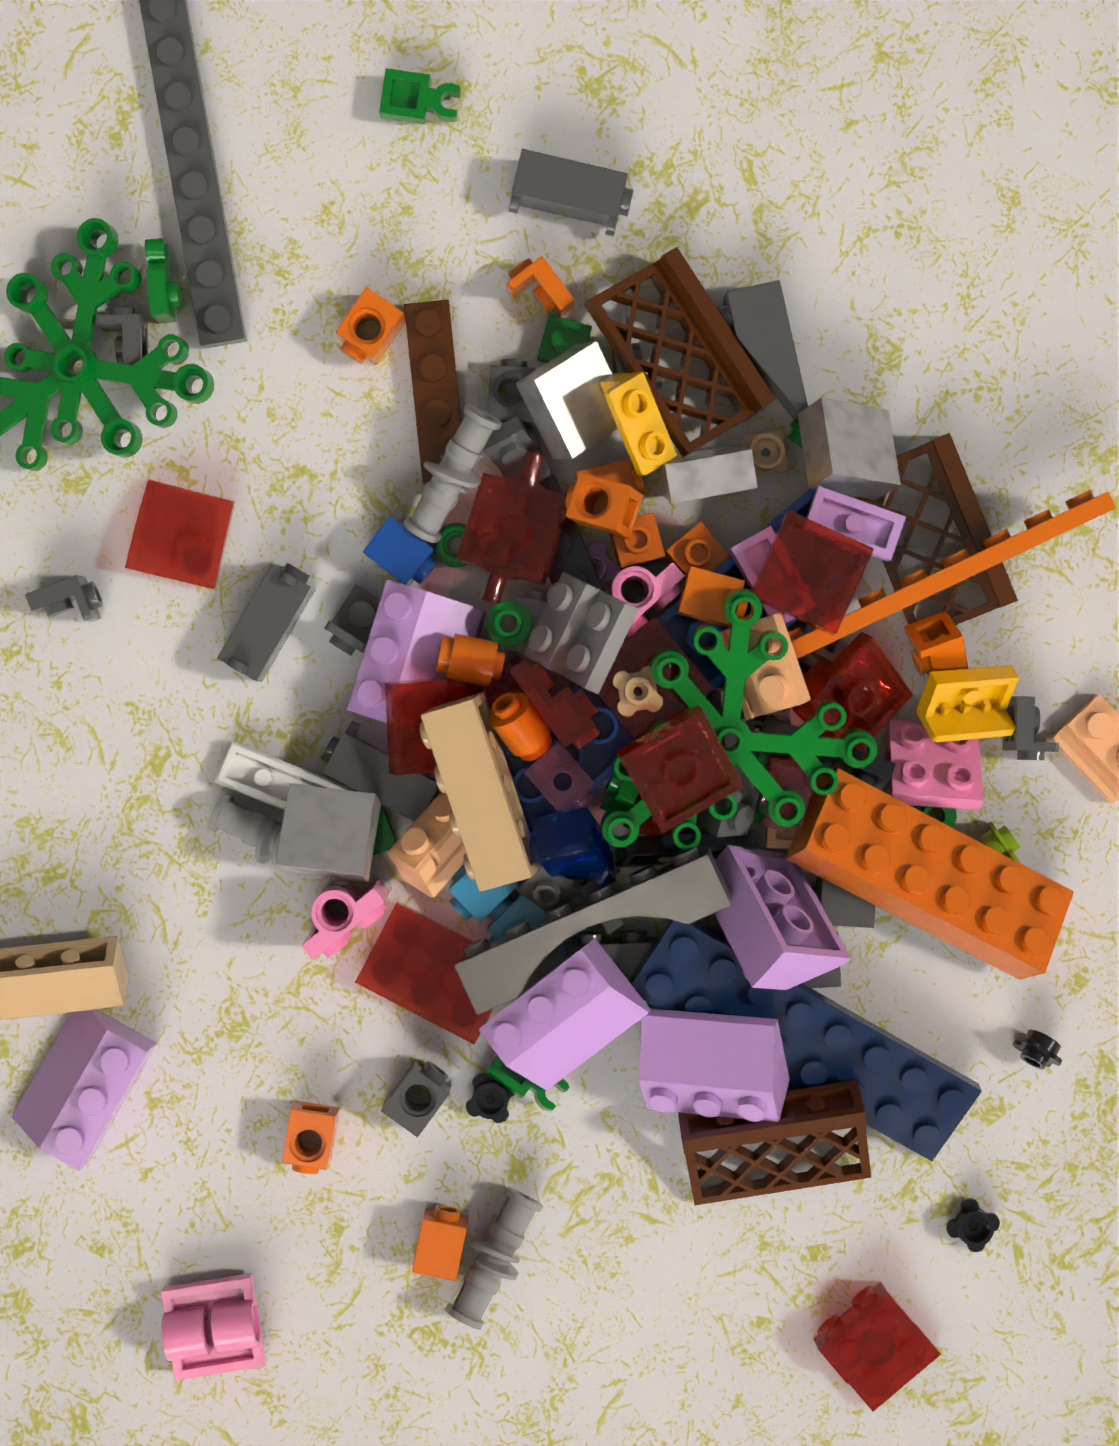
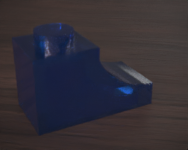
(572, 846)

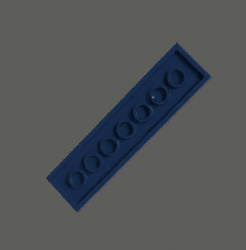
(823, 1042)

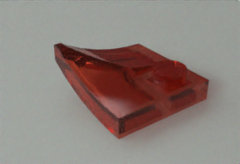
(180, 534)

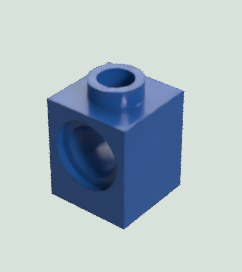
(401, 553)

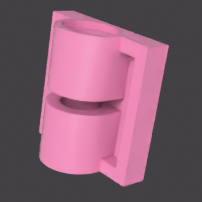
(657, 590)
(932, 771)
(334, 930)
(212, 1326)

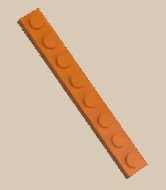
(958, 568)

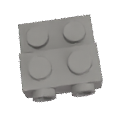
(580, 632)

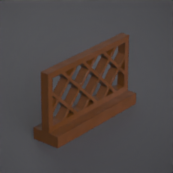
(705, 338)
(968, 520)
(804, 1112)

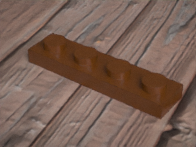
(433, 378)

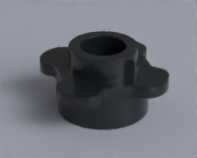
(1038, 1049)
(480, 1106)
(985, 1228)

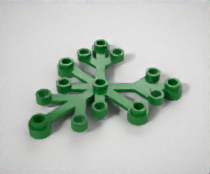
(144, 376)
(801, 744)

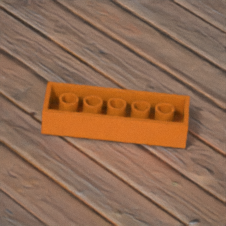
(931, 876)

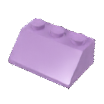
(407, 642)
(775, 920)
(565, 1017)
(712, 1065)
(82, 1085)

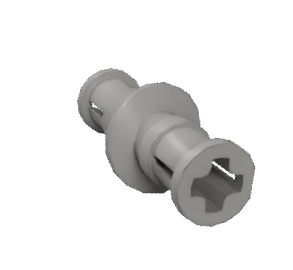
(452, 474)
(250, 826)
(494, 1258)

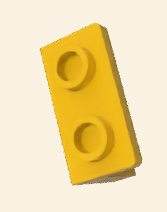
(638, 421)
(968, 703)

